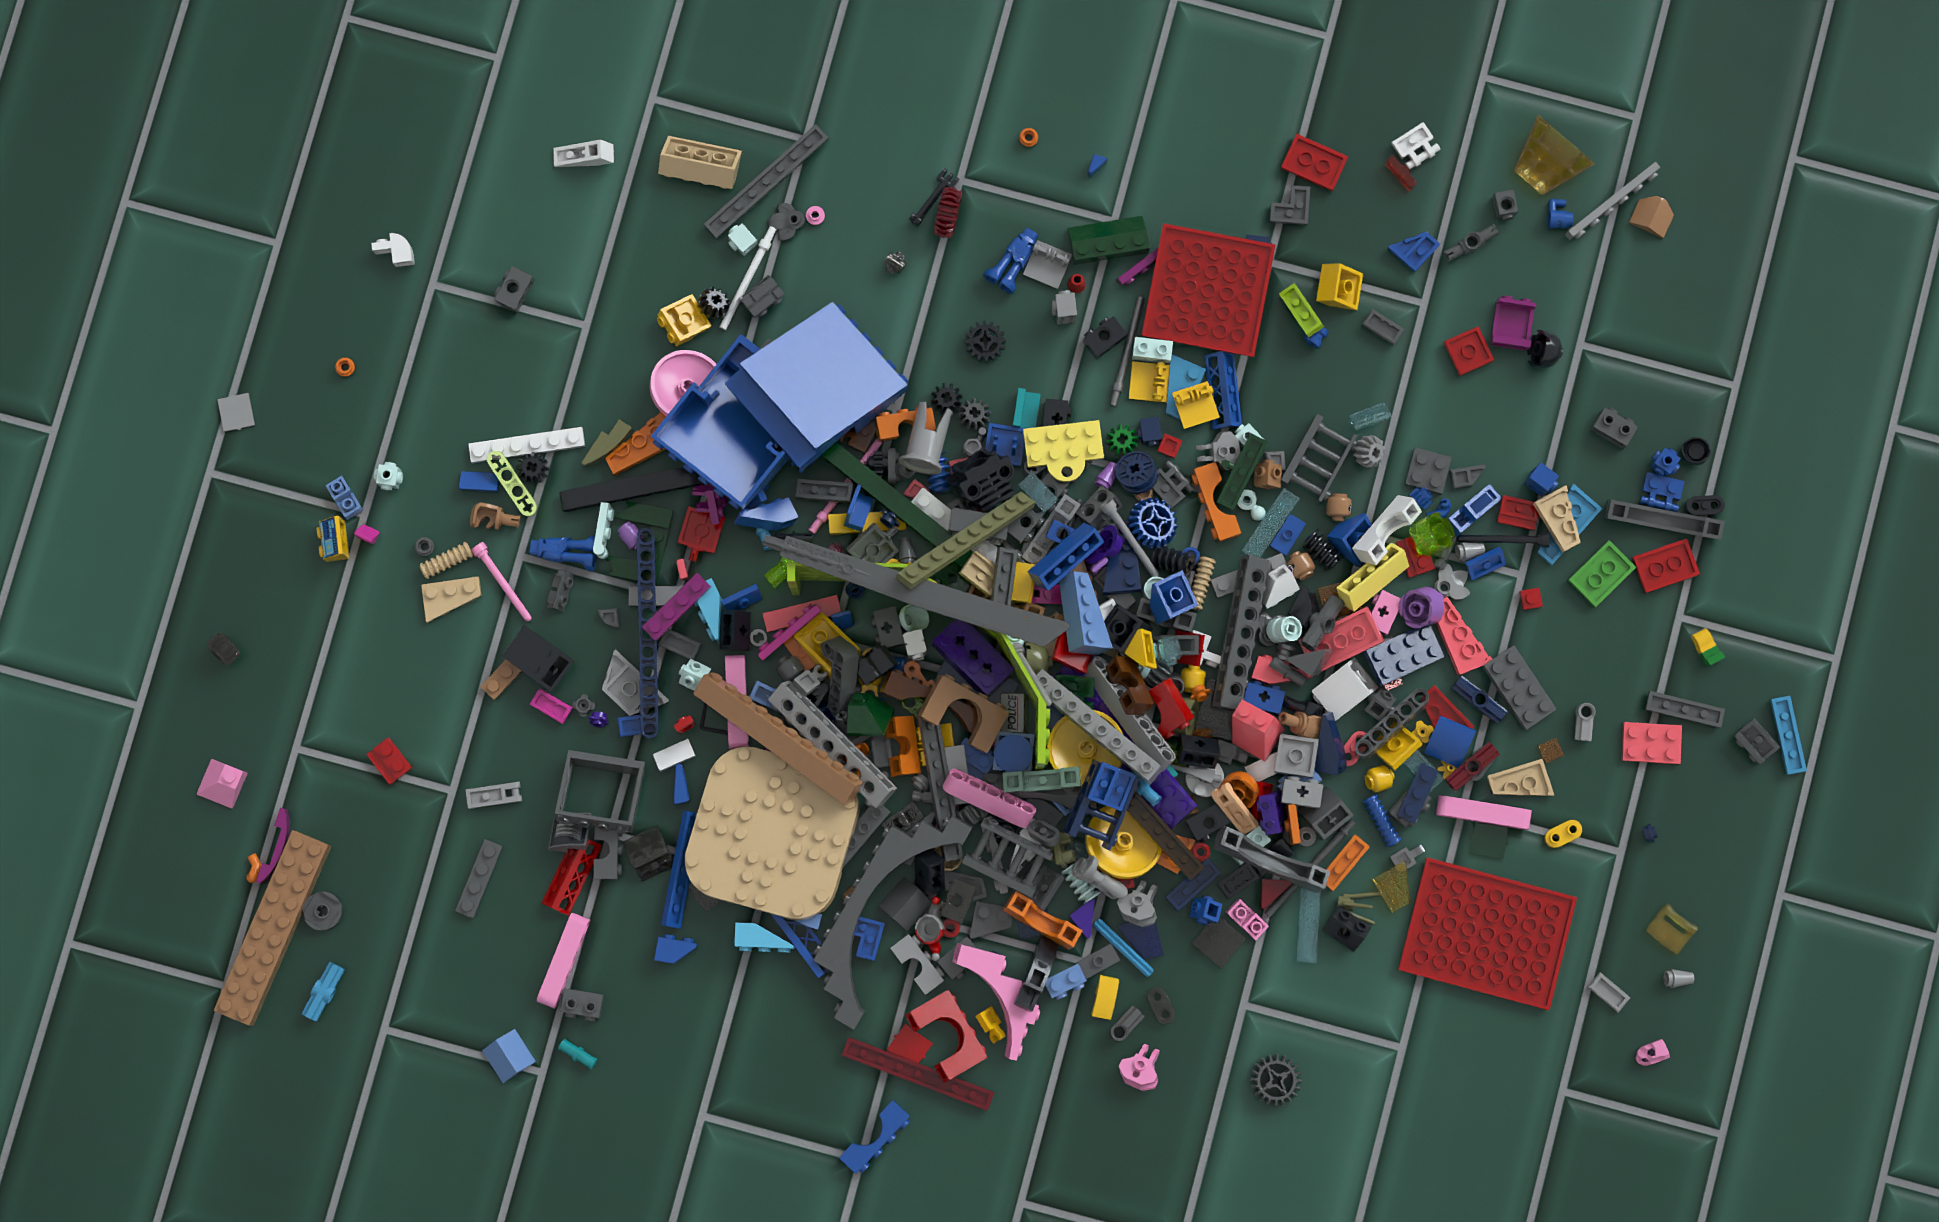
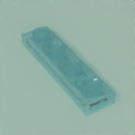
(1271, 523)
(1308, 926)

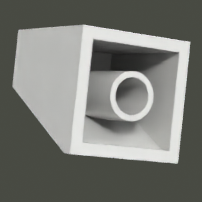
(1344, 689)

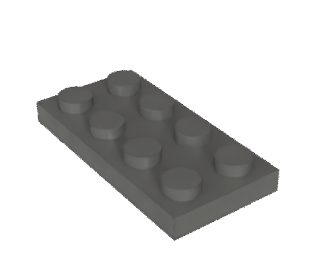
(1519, 687)

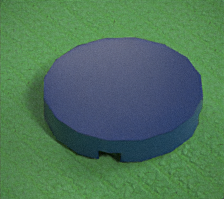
(1013, 753)

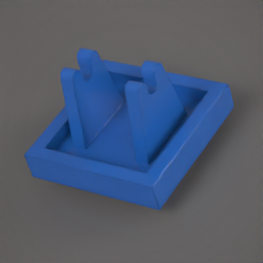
(1006, 441)

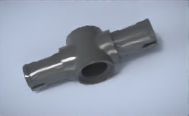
(1479, 238)

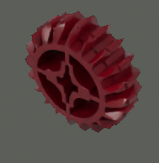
(947, 212)

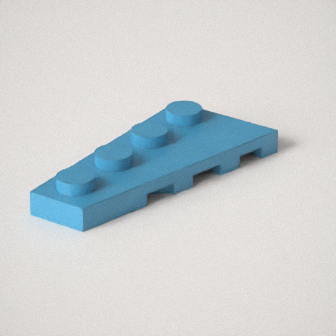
(1583, 512)

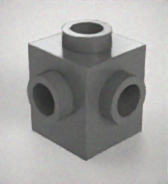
(1380, 704)

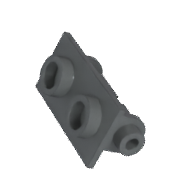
(558, 599)

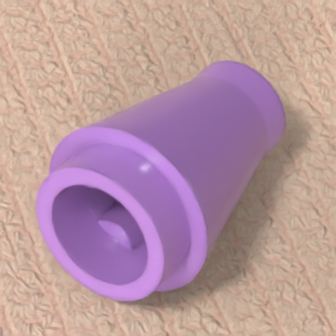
(1106, 476)

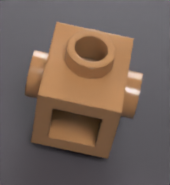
(1267, 475)

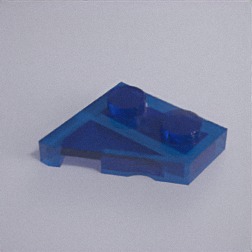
(1144, 939)

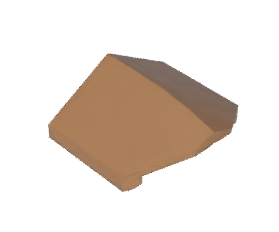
(1652, 215)

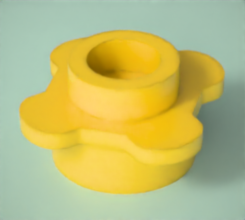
(1427, 731)

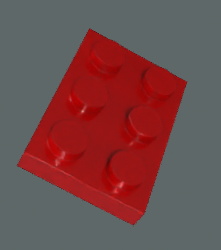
(1314, 162)
(1665, 566)

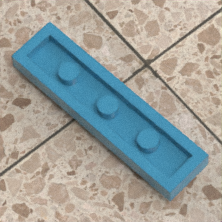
(1788, 735)

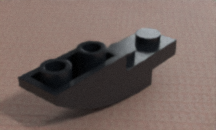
(1037, 974)

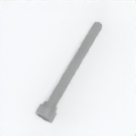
(1109, 508)
(1021, 653)

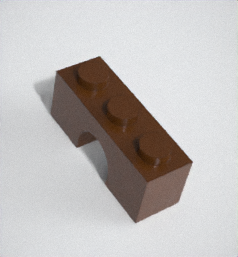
(1136, 698)

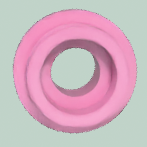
(815, 221)

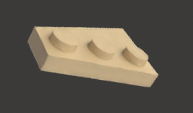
(1558, 518)
(448, 595)
(1522, 780)

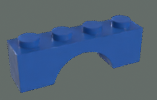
(892, 1119)

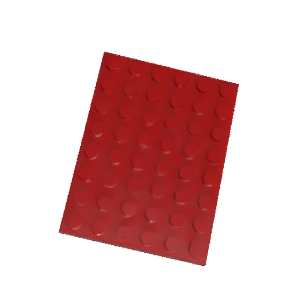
(1487, 933)

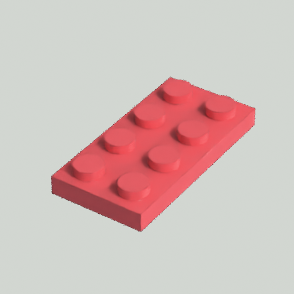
(1350, 637)

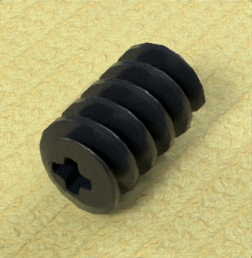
(1322, 551)
(1173, 560)

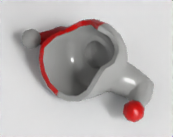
(931, 929)

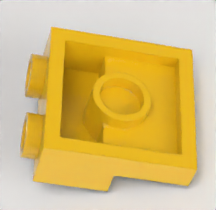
(683, 320)

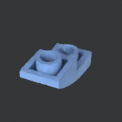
(344, 497)

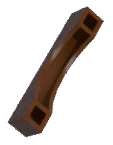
(901, 687)

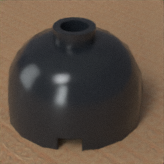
(1544, 349)

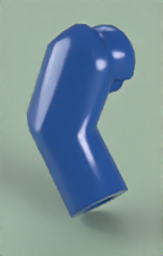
(1443, 508)

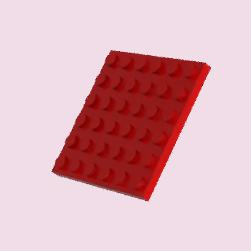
(1208, 290)

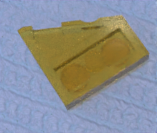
(1394, 886)

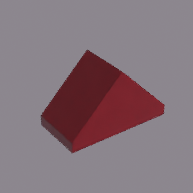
(1270, 890)

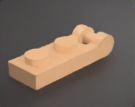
(1234, 808)

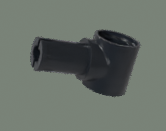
(1307, 707)

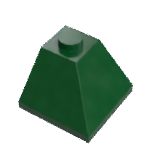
(868, 715)

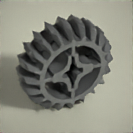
(1261, 1089)

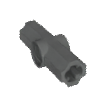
(1322, 623)

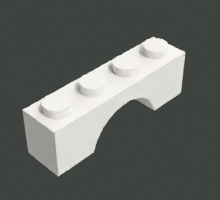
(1398, 514)

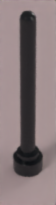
(1542, 539)

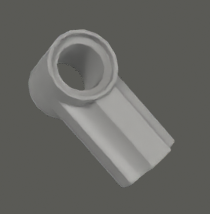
(1583, 724)

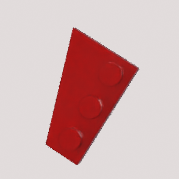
(1440, 705)

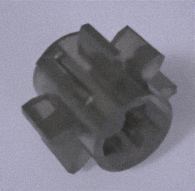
(895, 262)

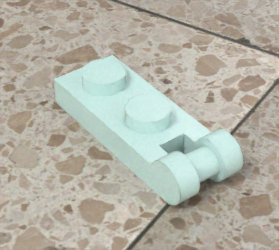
(603, 531)

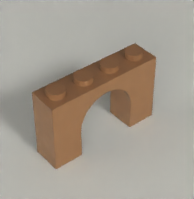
(990, 715)

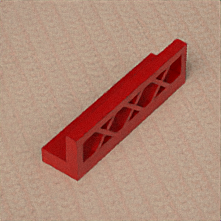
(567, 873)

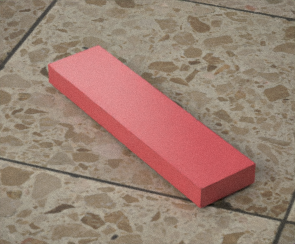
(779, 618)

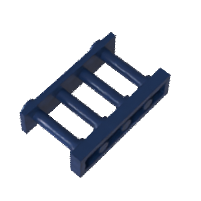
(1082, 807)

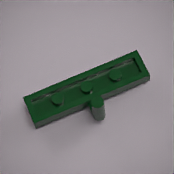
(1241, 471)

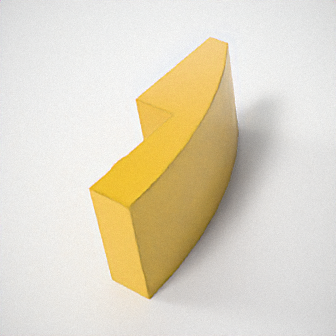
(1105, 997)

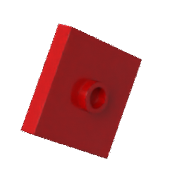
(1468, 351)
(1075, 661)

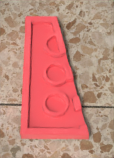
(1459, 641)

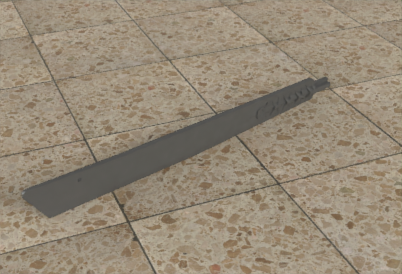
(926, 595)

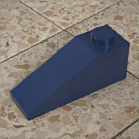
(1330, 747)

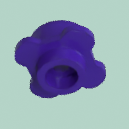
(598, 719)

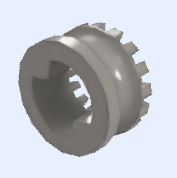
(755, 633)

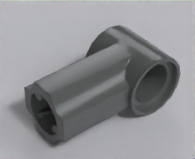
(1127, 1022)

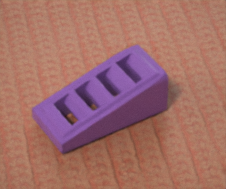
(1095, 568)

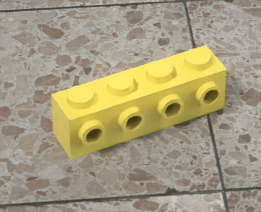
(1372, 578)

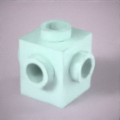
(393, 480)
(692, 674)

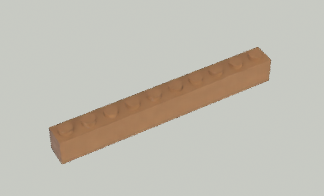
(778, 738)

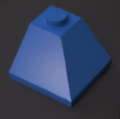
(1347, 534)
(1171, 597)

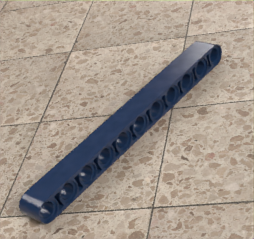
(644, 642)

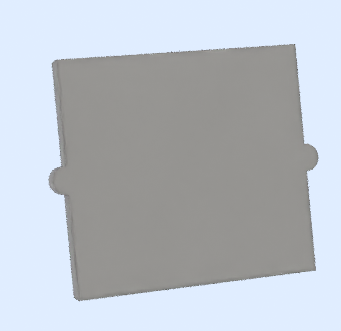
(236, 412)

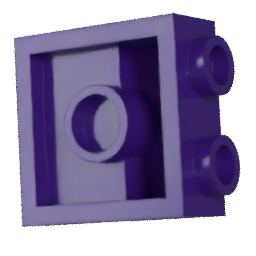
(1271, 812)

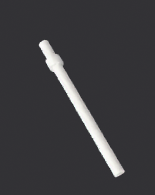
(764, 246)

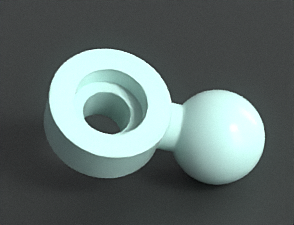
(1257, 512)

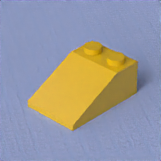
(812, 636)

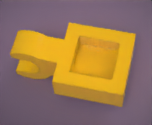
(990, 1022)

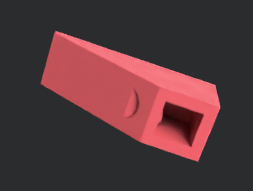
(1264, 673)

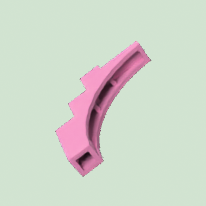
(989, 968)

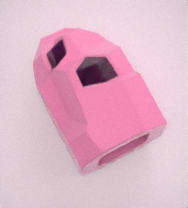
(1652, 1053)

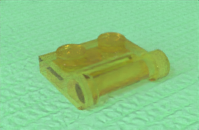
(1667, 933)

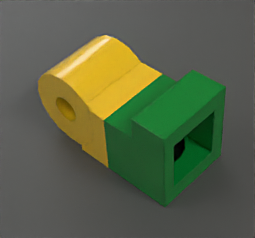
(1707, 647)

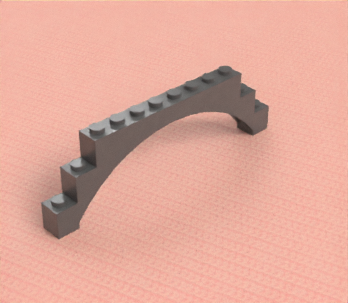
(837, 948)

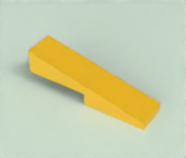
(837, 521)

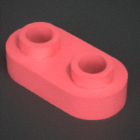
(1349, 747)

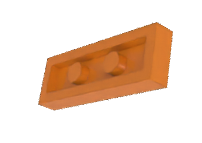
(1345, 861)

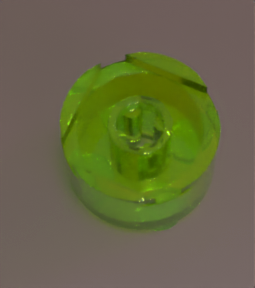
(1432, 534)

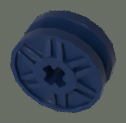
(1136, 472)

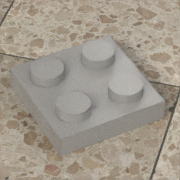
(1296, 756)

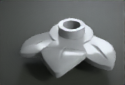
(1453, 581)

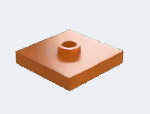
(1291, 824)

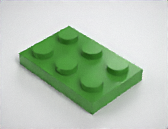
(1601, 573)

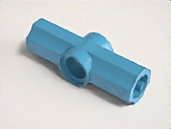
(323, 991)

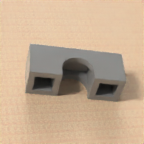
(907, 949)

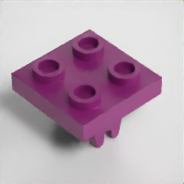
(714, 503)

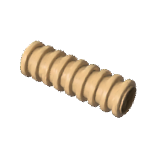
(446, 560)
(1202, 579)

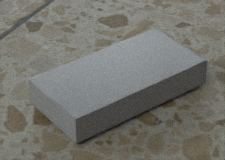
(1608, 992)

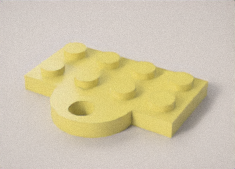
(1063, 447)

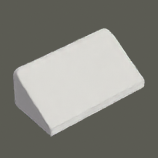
(674, 755)

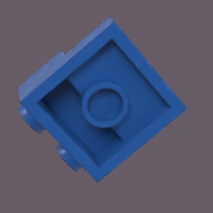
(978, 762)

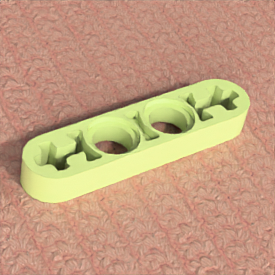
(509, 485)

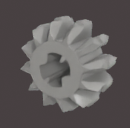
(1369, 451)

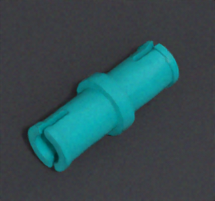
(577, 1054)

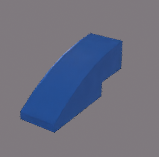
(1474, 509)

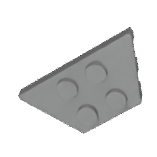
(623, 686)

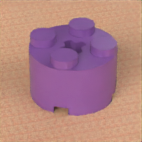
(1421, 607)

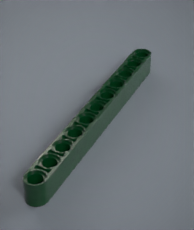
(889, 498)

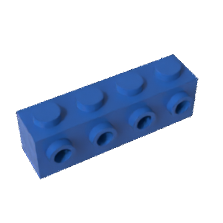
(1065, 556)

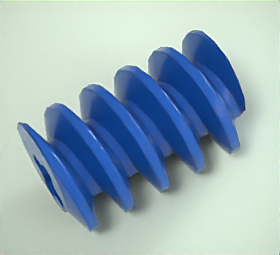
(939, 481)

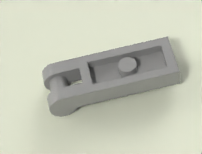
(493, 795)

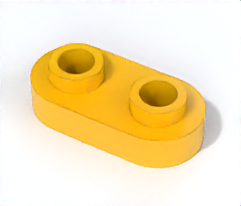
(1563, 833)

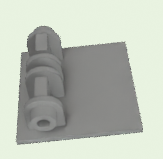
(1047, 264)

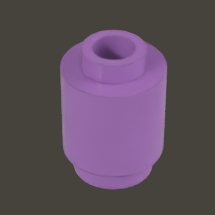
(628, 534)

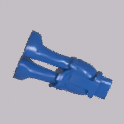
(1017, 251)
(558, 550)

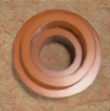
(1028, 131)
(339, 365)

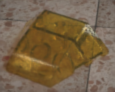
(1549, 158)

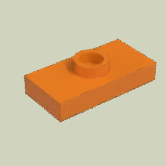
(796, 650)

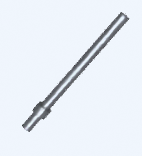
(1118, 386)

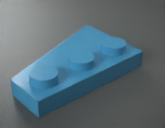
(1181, 376)

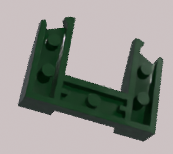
(660, 522)

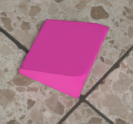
(367, 534)

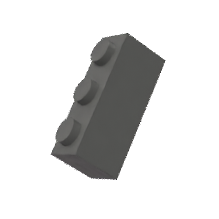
(963, 518)

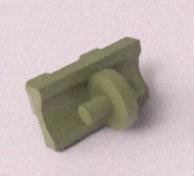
(1060, 855)

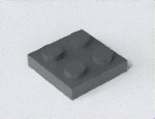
(1428, 470)

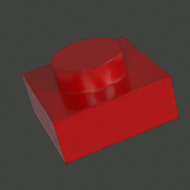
(1169, 446)
(1531, 598)

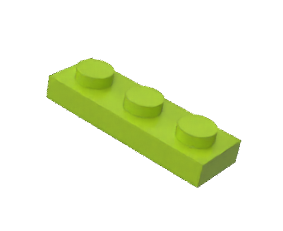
(1301, 310)

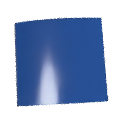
(1449, 741)
(1111, 786)

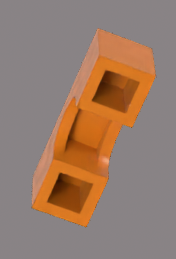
(887, 423)
(907, 761)

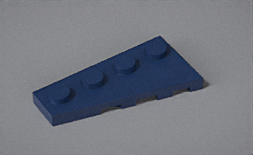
(1123, 570)

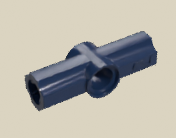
(1489, 707)

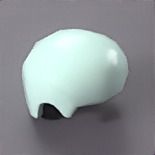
(913, 618)

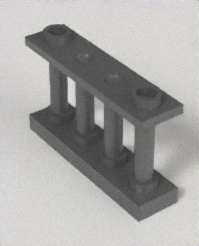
(1300, 460)
(992, 868)

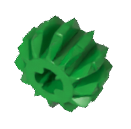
(1115, 437)

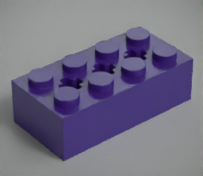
(972, 669)

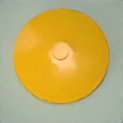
(1074, 748)
(1133, 852)

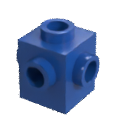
(1660, 466)
(1205, 910)

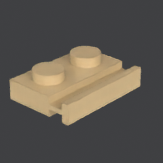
(979, 572)

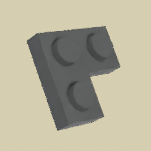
(1295, 212)

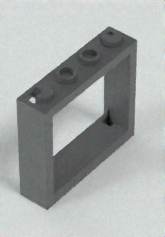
(601, 762)

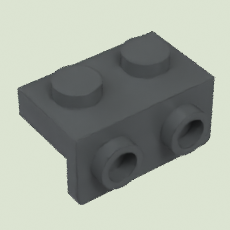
(1756, 741)

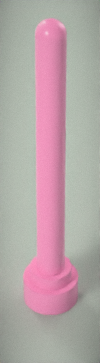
(481, 552)

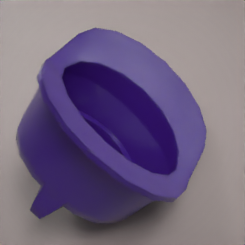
(1110, 547)

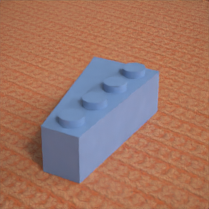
(1082, 612)

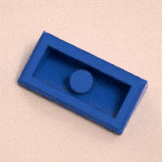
(478, 482)

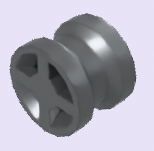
(1284, 651)

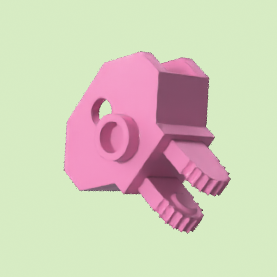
(1139, 1070)

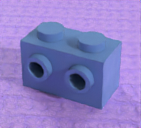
(1064, 981)

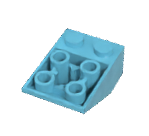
(711, 610)
(754, 936)

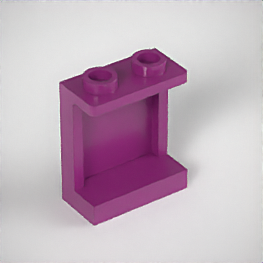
(1512, 323)

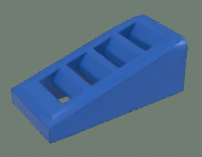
(681, 792)

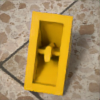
(1142, 649)

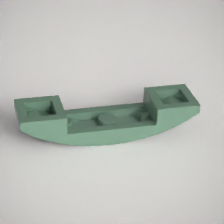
(1041, 780)

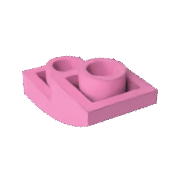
(1247, 919)

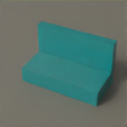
(1026, 409)

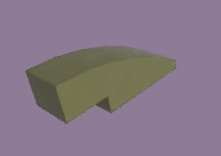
(607, 443)

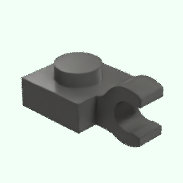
(1228, 753)

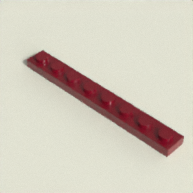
(917, 1073)

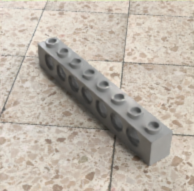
(1099, 729)
(829, 732)

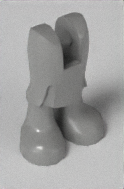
(1087, 871)

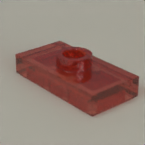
(1401, 172)

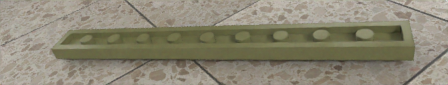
(965, 540)

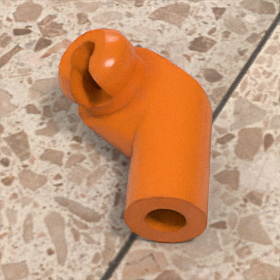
(254, 871)

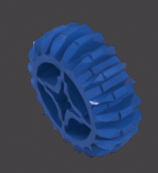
(1152, 536)

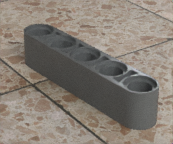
(1395, 715)

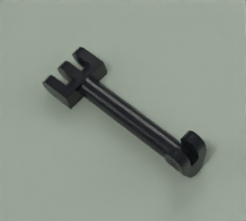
(917, 218)

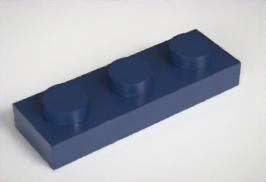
(1417, 793)
(1189, 889)

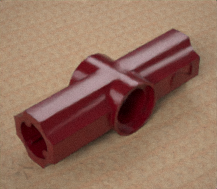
(1480, 758)

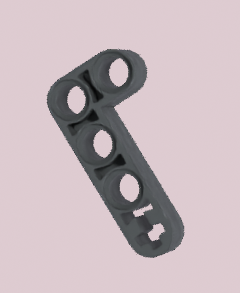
(843, 672)

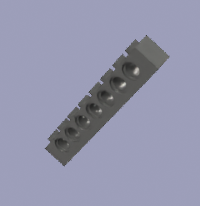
(1236, 622)

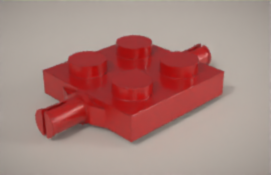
(700, 533)

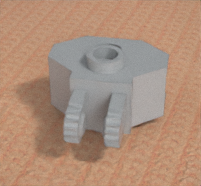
(1220, 450)
(1139, 906)

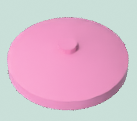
(675, 375)

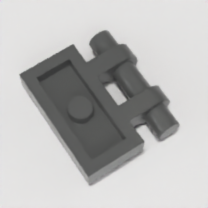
(1167, 489)

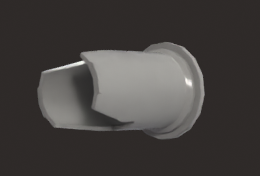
(925, 445)

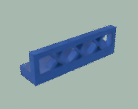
(1226, 389)
(799, 945)

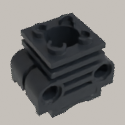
(983, 479)

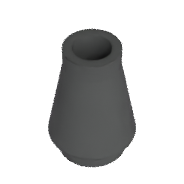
(906, 551)

